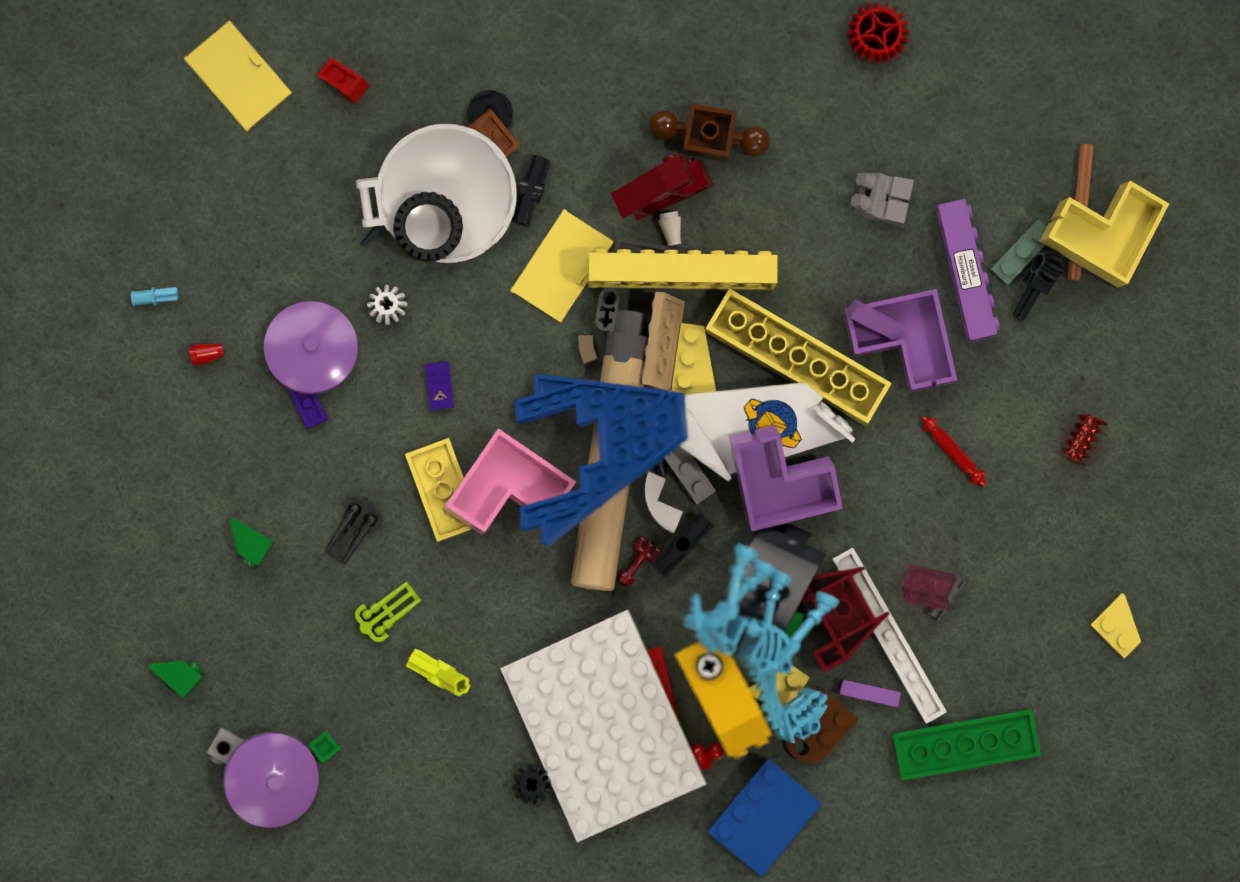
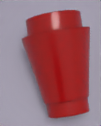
(205, 353)

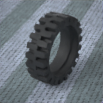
(444, 204)

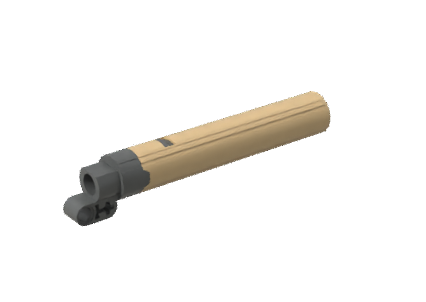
(623, 364)

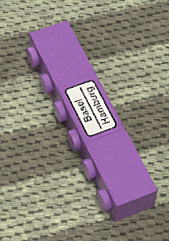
(966, 270)

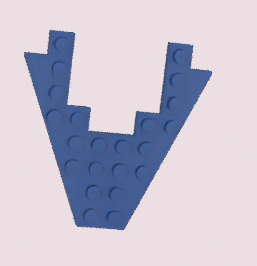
(633, 431)

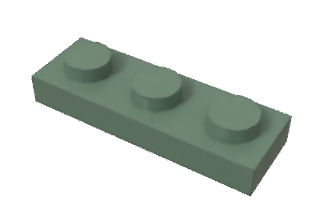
(1020, 254)

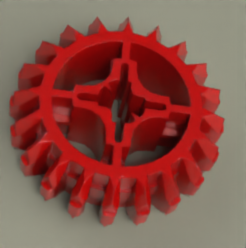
(869, 36)

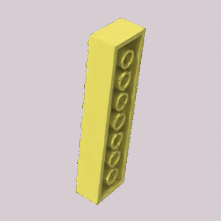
(682, 270)
(797, 356)

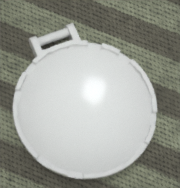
(454, 164)

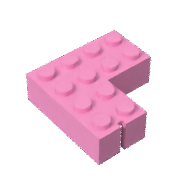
(501, 473)

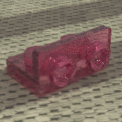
(928, 587)

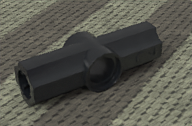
(530, 190)
(693, 533)

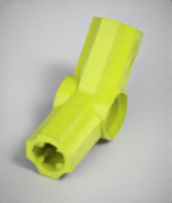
(438, 673)

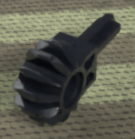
(1041, 278)

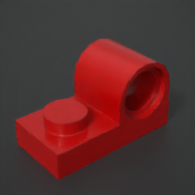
(344, 80)

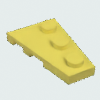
(693, 364)

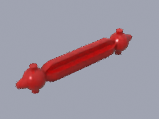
(953, 451)

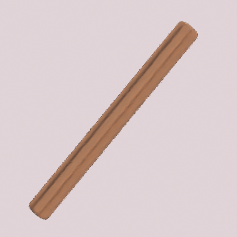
(1081, 196)

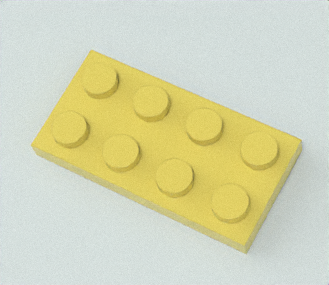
(437, 478)

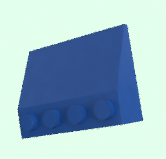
(764, 817)

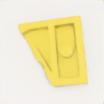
(1117, 626)
(786, 684)

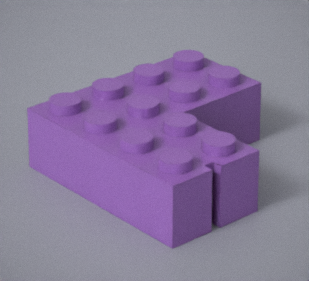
(922, 345)
(777, 492)

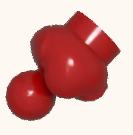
(704, 757)

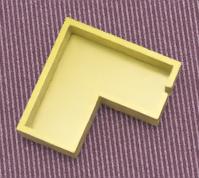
(1111, 243)

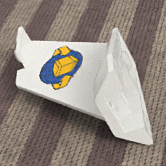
(792, 408)

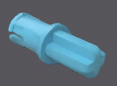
(154, 296)

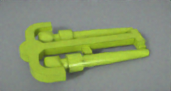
(366, 627)

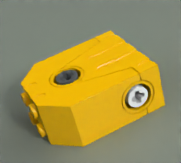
(724, 699)

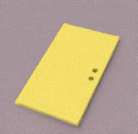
(230, 71)
(559, 265)

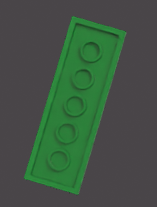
(966, 744)

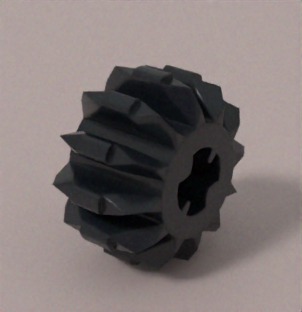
(523, 783)

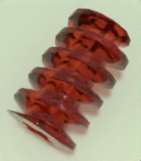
(1082, 438)

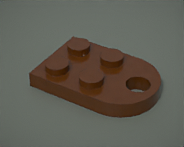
(833, 726)

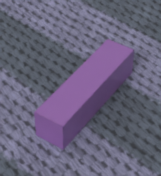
(875, 320)
(870, 693)

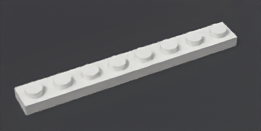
(895, 644)

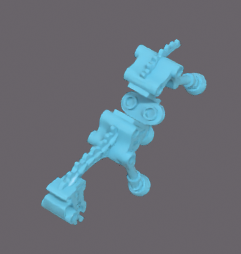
(764, 646)

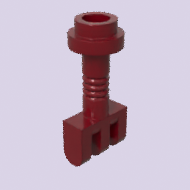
(625, 578)

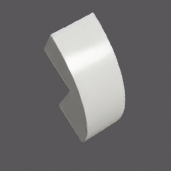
(663, 514)

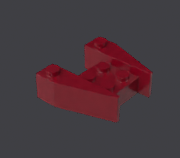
(662, 187)
(848, 622)

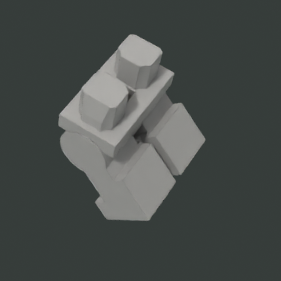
(873, 195)

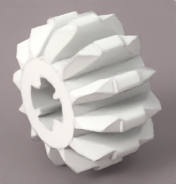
(393, 298)

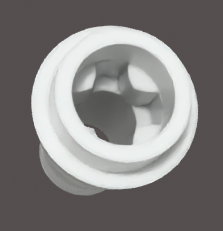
(671, 227)

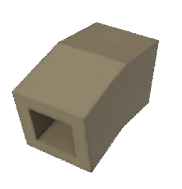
(586, 349)

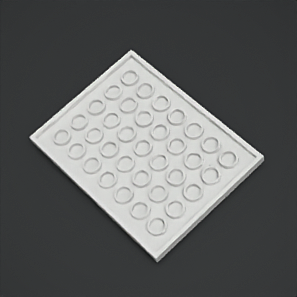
(603, 726)

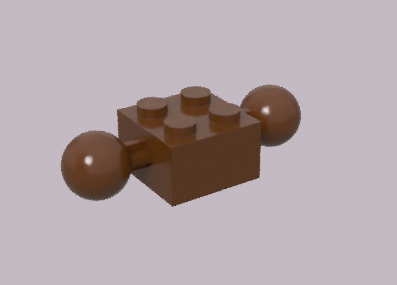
(709, 132)

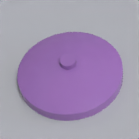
(310, 347)
(270, 779)

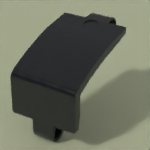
(790, 556)

